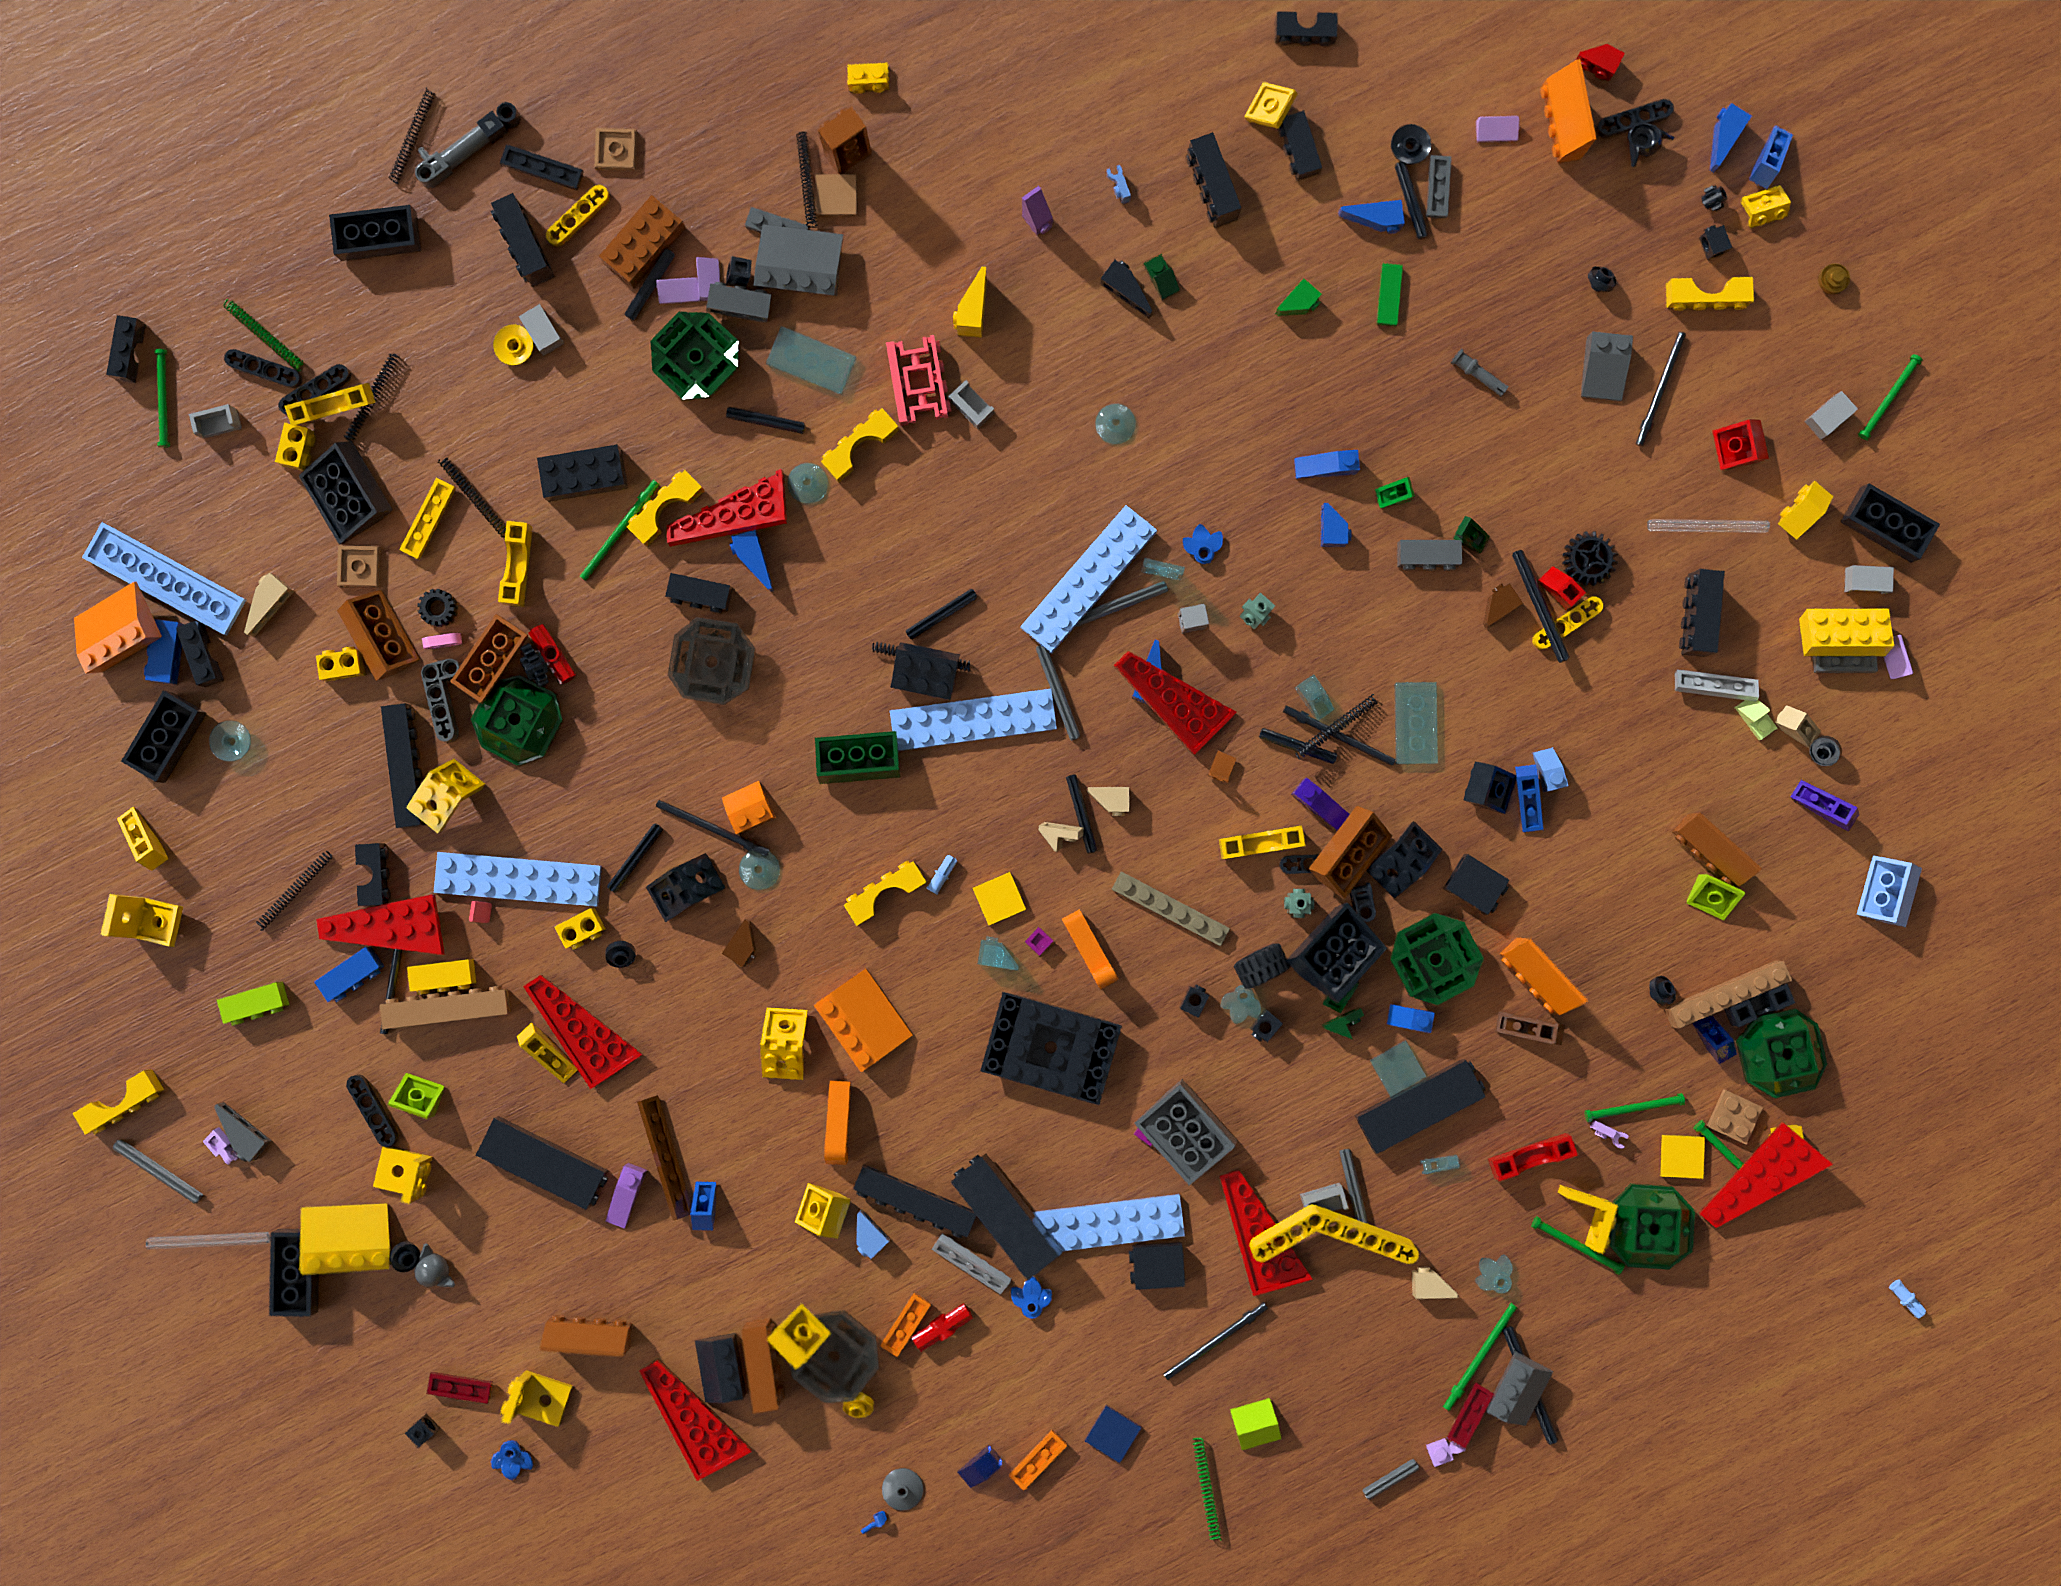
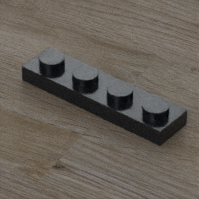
(541, 167)

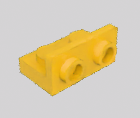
(868, 77)
(1766, 206)

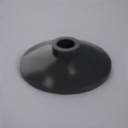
(1413, 135)

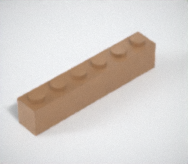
(1727, 994)
(444, 1009)

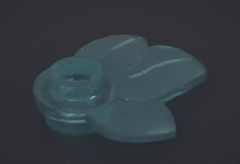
(1241, 1007)
(1492, 1272)

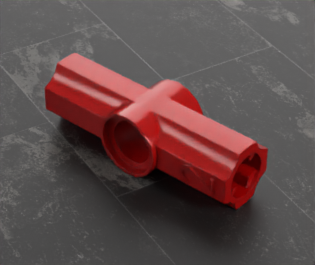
(559, 664)
(942, 1327)

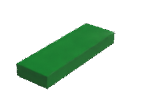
(1389, 294)

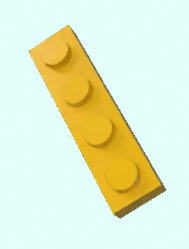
(427, 518)

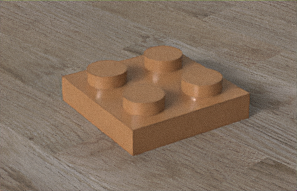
(1734, 1116)

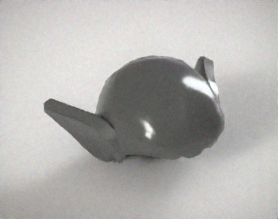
(432, 1269)

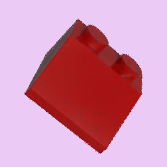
(1740, 444)

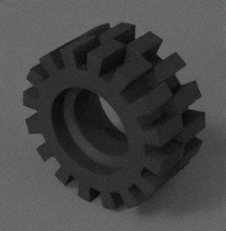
(446, 616)

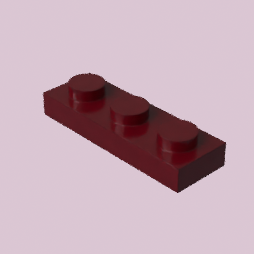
(459, 1387)
(1469, 1416)

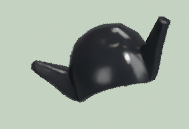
(1645, 141)

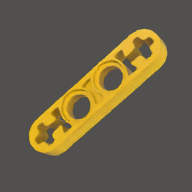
(574, 212)
(1568, 624)

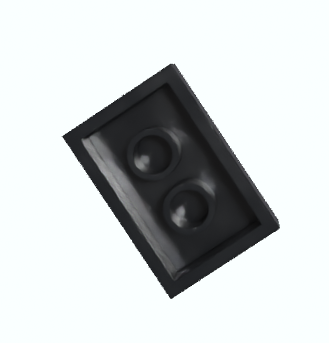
(925, 670)

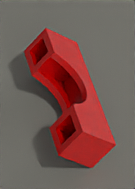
(1535, 1154)

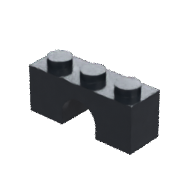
(1290, 31)
(126, 335)
(194, 642)
(376, 891)
(1751, 1008)

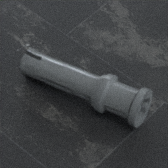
(1472, 367)

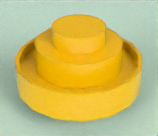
(860, 1407)

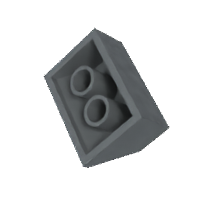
(1519, 1390)

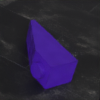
(1320, 803)
(1826, 805)

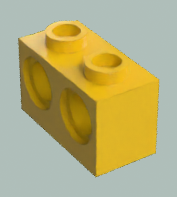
(289, 446)
(340, 668)
(578, 924)

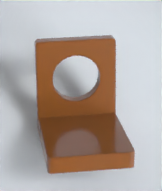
(1222, 767)

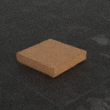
(615, 149)
(836, 195)
(358, 566)

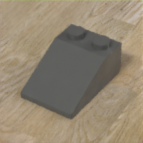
(1606, 365)

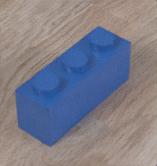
(164, 654)
(349, 975)

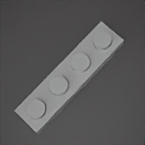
(1716, 685)
(971, 1264)

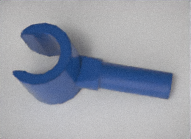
(880, 1519)

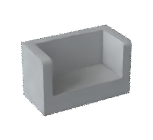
(541, 330)
(971, 405)
(1831, 415)
(215, 421)
(1869, 579)
(1193, 618)
(1327, 1197)

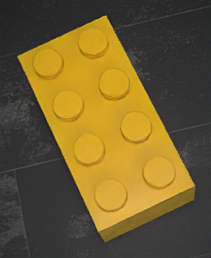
(1846, 632)

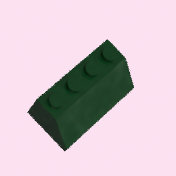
(857, 757)

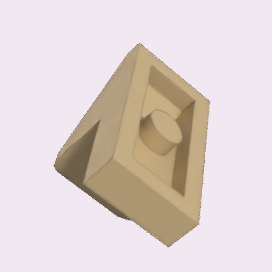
(1055, 833)

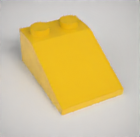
(971, 308)

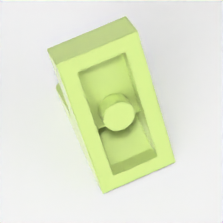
(1756, 718)

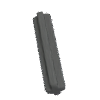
(1391, 1479)

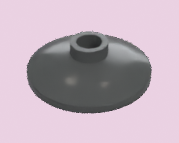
(904, 1479)

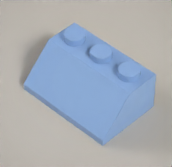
(1889, 891)

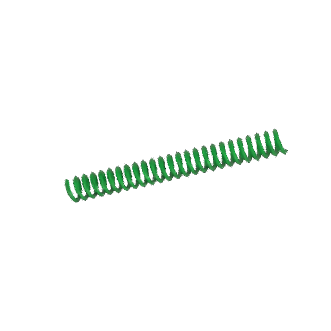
(233, 306)
(1206, 1488)

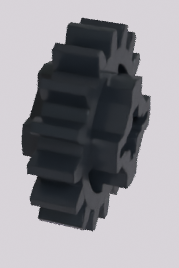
(534, 665)

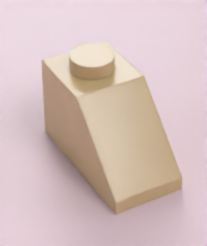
(1798, 725)
(1112, 799)
(1428, 1285)

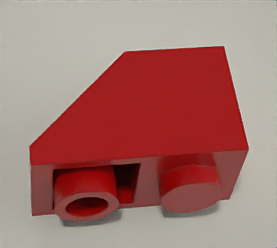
(1601, 60)
(1561, 587)

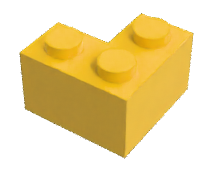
(1808, 508)

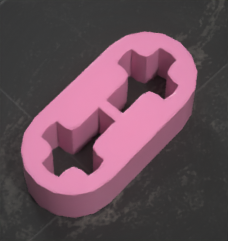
(441, 641)

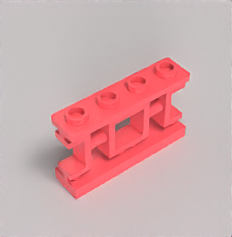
(902, 382)

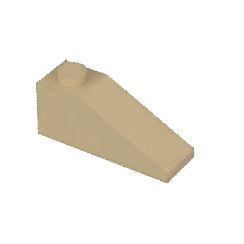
(267, 599)

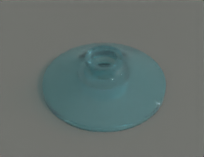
(1111, 433)
(807, 493)
(220, 740)
(762, 880)

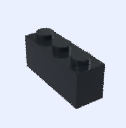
(1300, 146)
(698, 593)

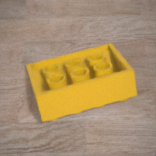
(344, 1238)

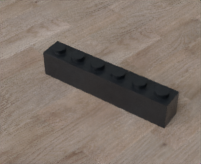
(402, 761)
(914, 1200)

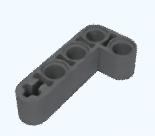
(444, 701)

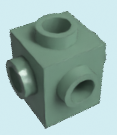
(1257, 611)
(1290, 903)

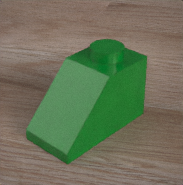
(1300, 300)

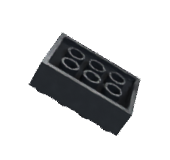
(345, 491)
(1337, 953)

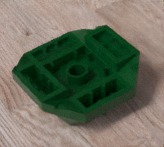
(690, 335)
(538, 723)
(1457, 962)
(1762, 1048)
(1638, 1209)

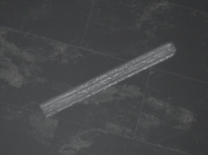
(1708, 525)
(207, 1240)

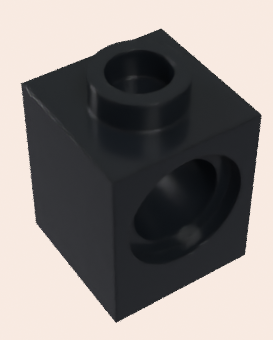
(1715, 241)
(738, 272)
(1194, 1010)
(1274, 1023)
(422, 1430)

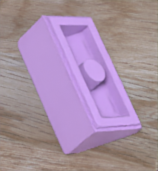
(1497, 128)
(707, 273)
(678, 290)
(1897, 659)

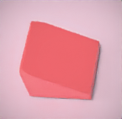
(480, 912)

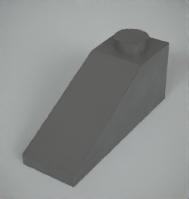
(242, 1135)

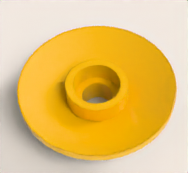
(507, 338)

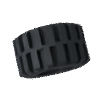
(1261, 966)

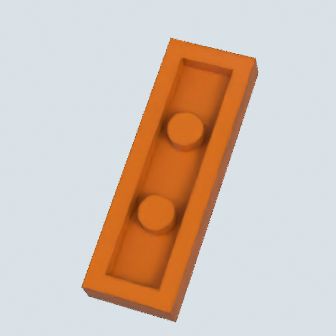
(905, 1324)
(1037, 1460)

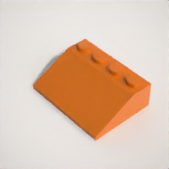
(1568, 113)
(114, 629)
(1541, 976)
(863, 1020)

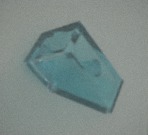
(1315, 697)
(995, 954)

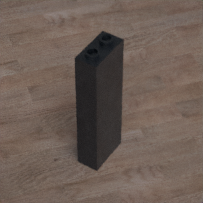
(1420, 1105)
(542, 1163)
(1006, 1216)

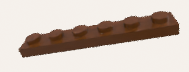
(665, 1157)

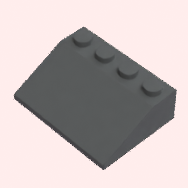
(798, 260)
(1186, 1132)

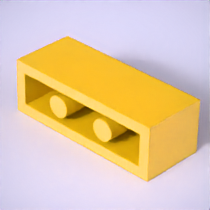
(441, 976)

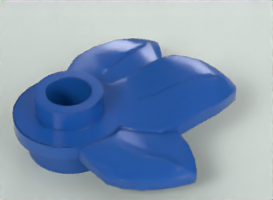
(1203, 541)
(1029, 1295)
(511, 1462)

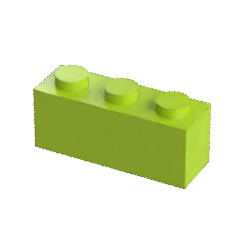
(253, 1003)

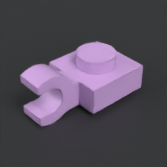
(1604, 1131)
(219, 1145)
(1441, 1451)

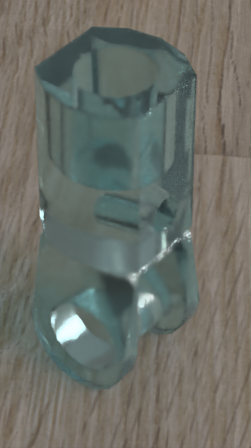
(1443, 1164)

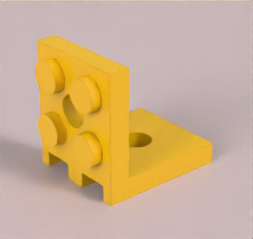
(447, 787)
(141, 919)
(783, 1044)
(412, 1182)
(1602, 1220)
(526, 1399)

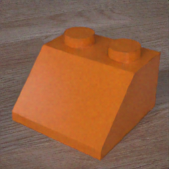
(748, 808)

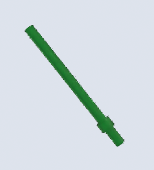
(643, 498)
(1458, 1390)

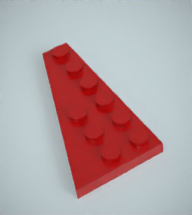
(738, 512)
(1180, 706)
(396, 925)
(587, 1040)
(1773, 1168)
(1250, 1220)
(696, 1429)

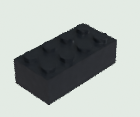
(1213, 180)
(375, 232)
(521, 240)
(582, 473)
(1890, 523)
(1702, 612)
(163, 737)
(289, 1289)

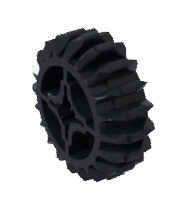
(1597, 561)

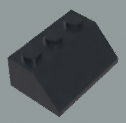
(720, 1368)

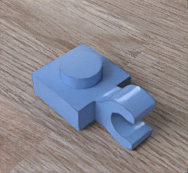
(1121, 189)

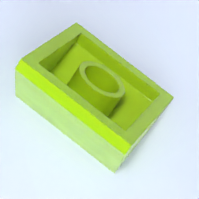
(1714, 896)
(417, 1096)
(1255, 1424)

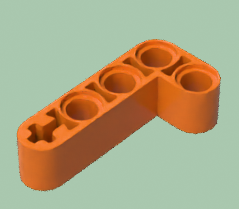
(1090, 949)
(837, 1123)

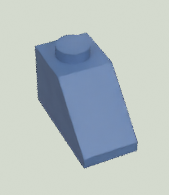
(1550, 770)
(869, 1236)

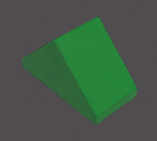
(1395, 493)

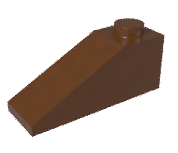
(1530, 1028)

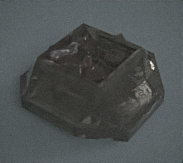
(699, 643)
(846, 1376)

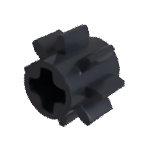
(1714, 198)

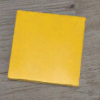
(1271, 105)
(999, 898)
(1682, 1156)

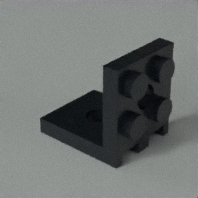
(1405, 859)
(683, 886)

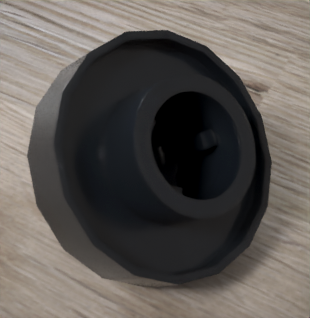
(1602, 279)
(1825, 750)
(620, 954)
(1662, 990)
(404, 1257)

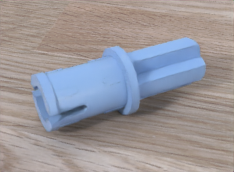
(942, 874)
(1907, 1299)

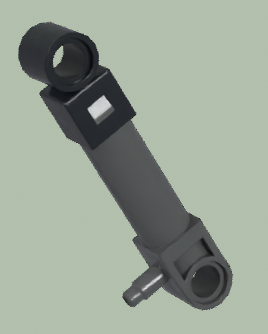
(489, 129)

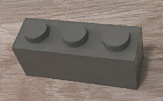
(738, 302)
(1429, 554)

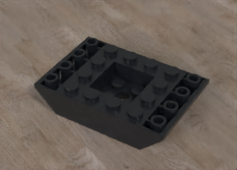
(1081, 1056)

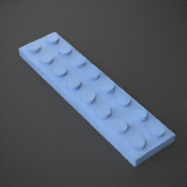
(164, 578)
(1088, 579)
(974, 719)
(517, 879)
(1114, 1222)

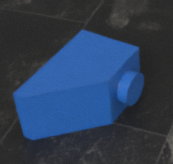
(1333, 528)
(1410, 1018)
(703, 1206)

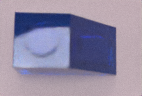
(1715, 1039)
(980, 1467)

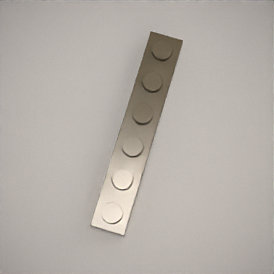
(1170, 908)

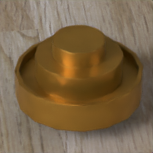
(1834, 278)

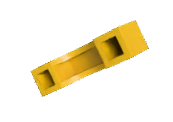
(1684, 293)
(330, 404)
(878, 427)
(646, 524)
(518, 544)
(1261, 842)
(862, 906)
(140, 1088)

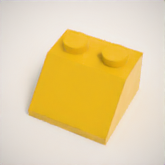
(822, 1211)
(798, 1336)

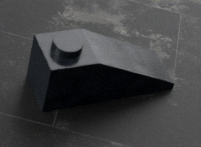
(1123, 284)

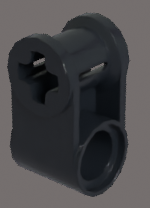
(1363, 900)

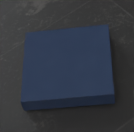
(1112, 1433)

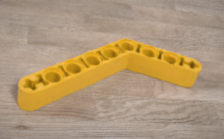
(1338, 1231)

